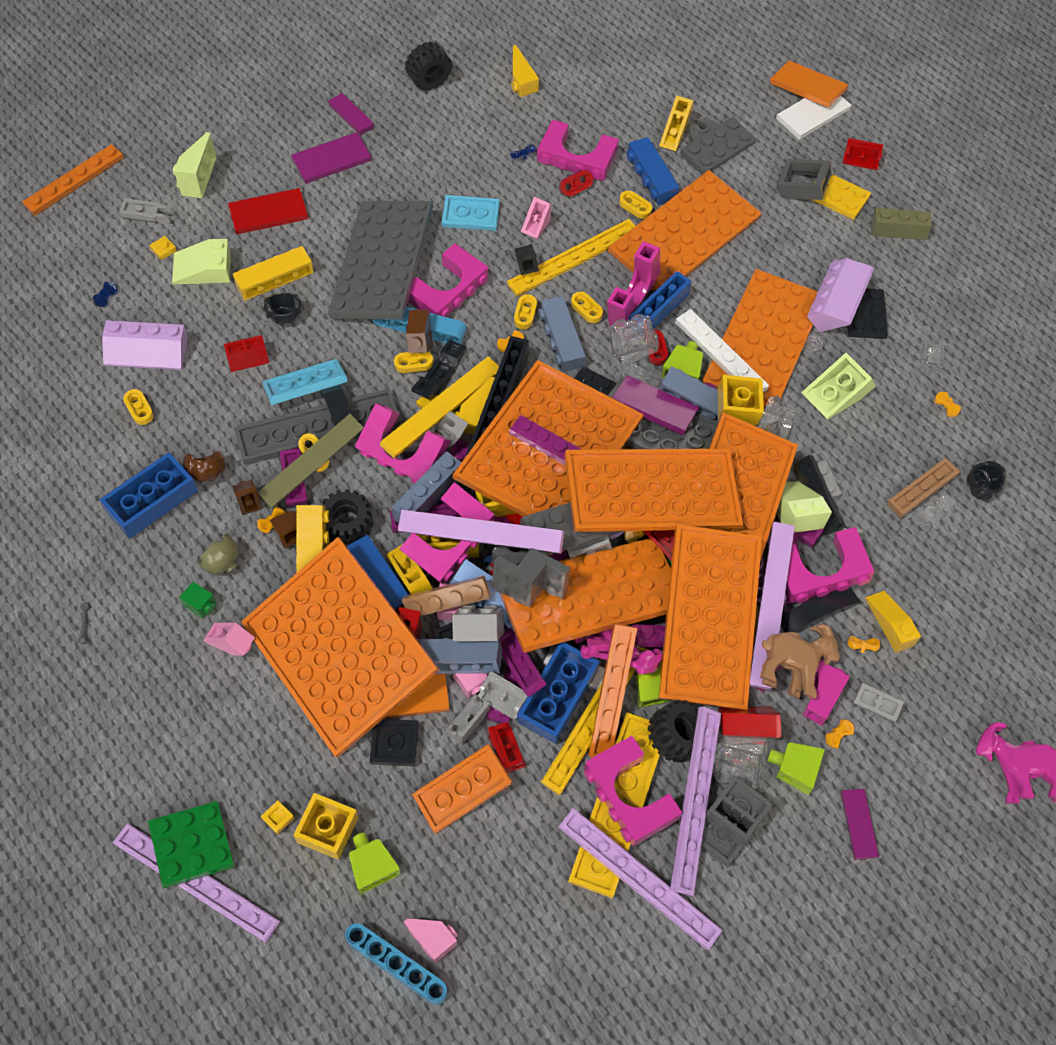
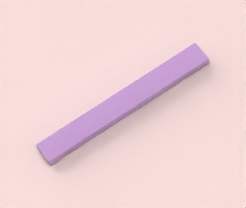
(481, 531)
(772, 596)
(695, 802)
(640, 879)
(204, 888)

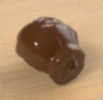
(204, 468)

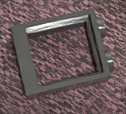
(804, 190)

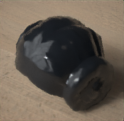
(282, 307)
(986, 479)

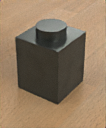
(526, 259)

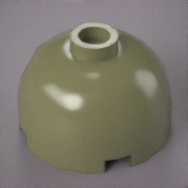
(220, 556)

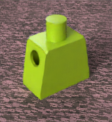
(686, 359)
(648, 689)
(797, 765)
(371, 863)

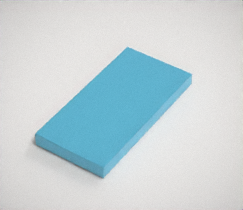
(304, 381)

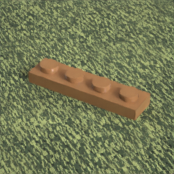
(923, 487)
(448, 596)

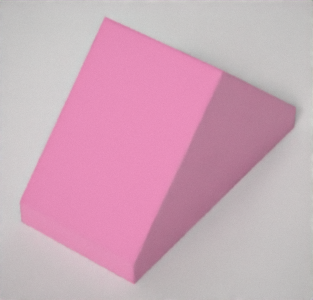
(537, 218)

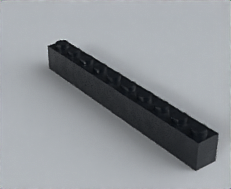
(503, 386)

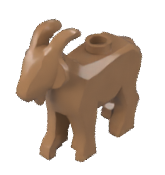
(800, 657)

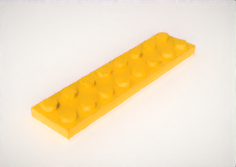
(632, 790)

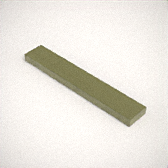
(310, 461)

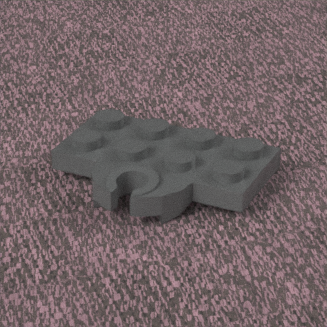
(715, 143)

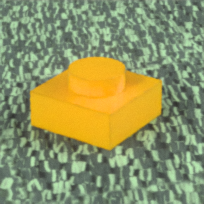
(163, 248)
(277, 817)

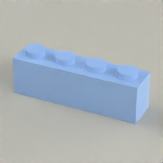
(469, 571)

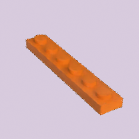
(72, 180)
(612, 689)

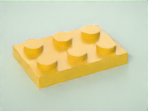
(844, 197)

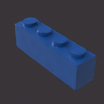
(652, 170)
(664, 299)
(378, 570)

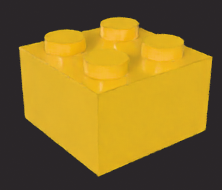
(741, 398)
(326, 826)

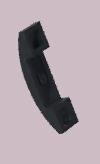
(441, 371)
(336, 403)
(818, 609)

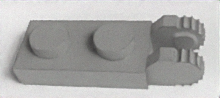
(146, 211)

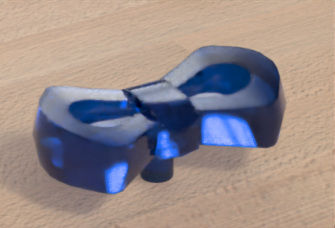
(528, 149)
(101, 298)

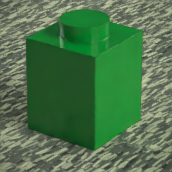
(198, 600)

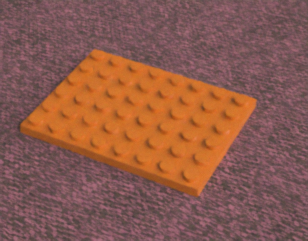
(524, 476)
(339, 647)

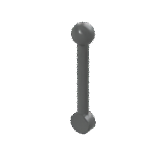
(84, 607)

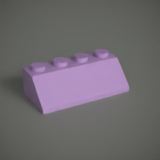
(839, 294)
(144, 345)

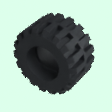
(428, 66)
(348, 503)
(665, 735)

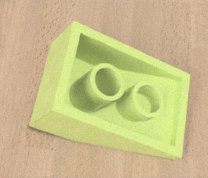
(195, 167)
(203, 263)
(839, 387)
(802, 508)

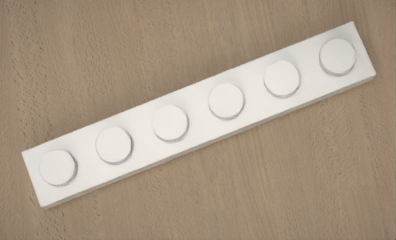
(715, 346)

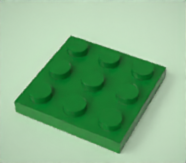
(190, 844)

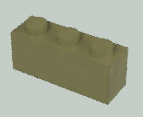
(901, 223)

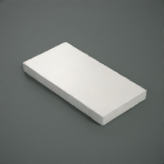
(809, 116)

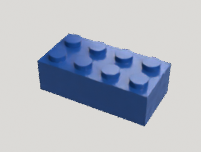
(148, 495)
(553, 705)

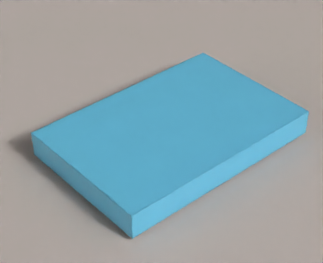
(470, 212)

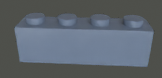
(562, 334)
(692, 391)
(428, 488)
(464, 656)

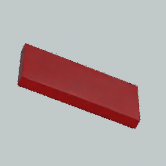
(268, 211)

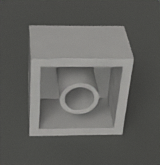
(478, 623)

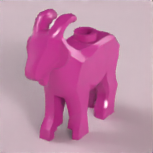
(599, 645)
(1019, 763)

